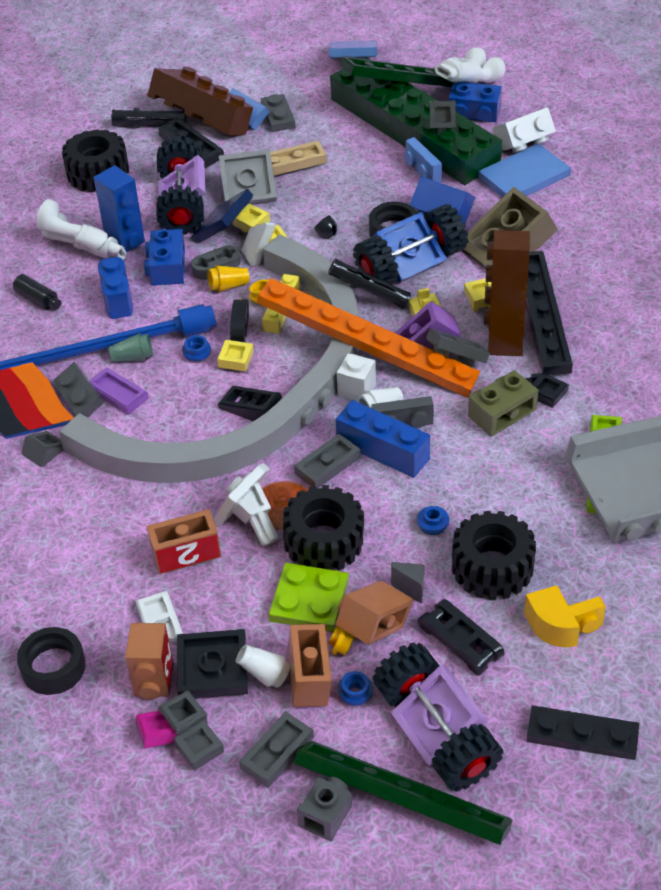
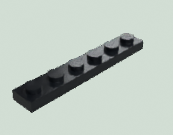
(546, 319)

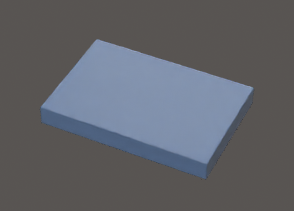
(353, 49)
(525, 171)

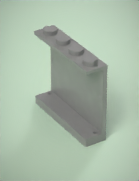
(621, 476)

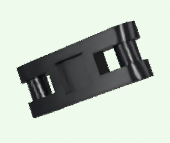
(461, 636)

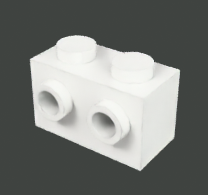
(525, 129)

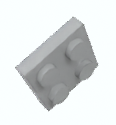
(250, 172)

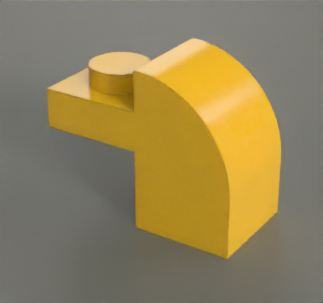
(559, 623)

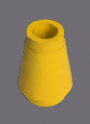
(226, 277)

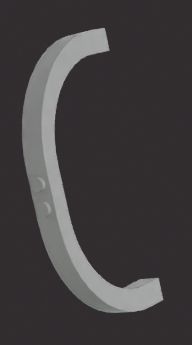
(245, 446)

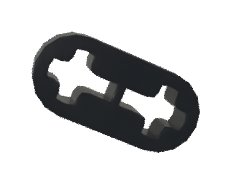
(239, 320)

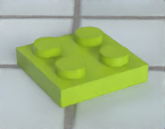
(308, 596)

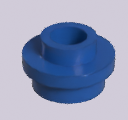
(196, 348)
(433, 526)
(355, 680)

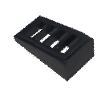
(252, 410)

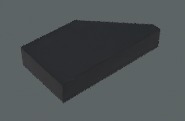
(549, 388)

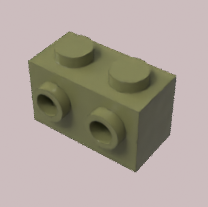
(502, 403)

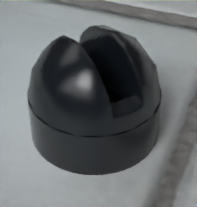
(326, 227)

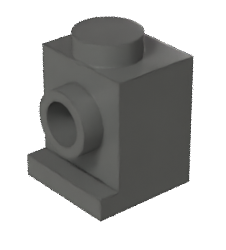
(325, 817)

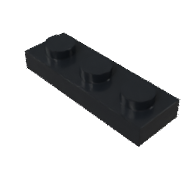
(177, 127)
(583, 732)

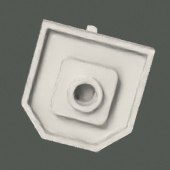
(249, 505)

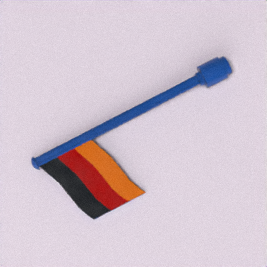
(29, 399)

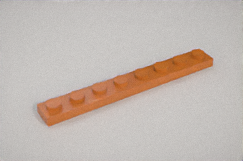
(368, 337)

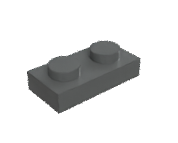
(280, 115)
(466, 349)
(78, 390)
(414, 412)
(327, 461)
(276, 749)

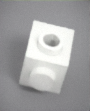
(355, 376)

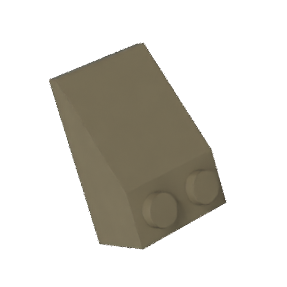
(510, 213)

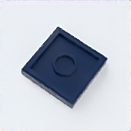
(222, 216)

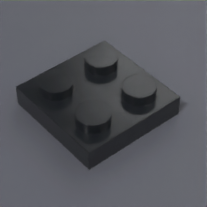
(209, 664)

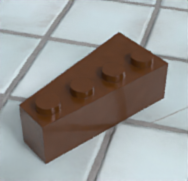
(201, 99)
(507, 291)

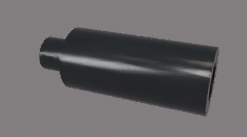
(36, 292)

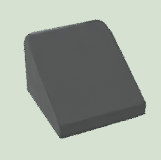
(41, 447)
(409, 579)
(182, 712)

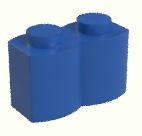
(115, 287)

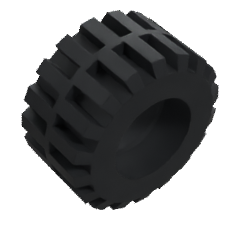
(92, 154)
(323, 508)
(493, 574)

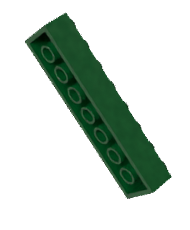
(404, 113)

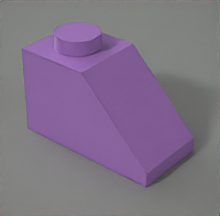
(428, 317)

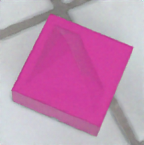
(154, 729)

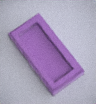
(119, 391)

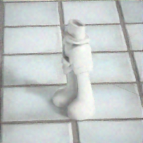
(472, 68)
(84, 237)

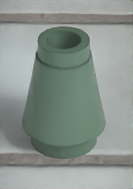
(132, 349)

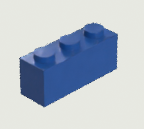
(119, 207)
(384, 438)

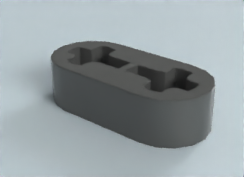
(221, 256)

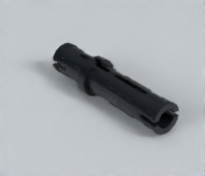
(119, 117)
(359, 279)

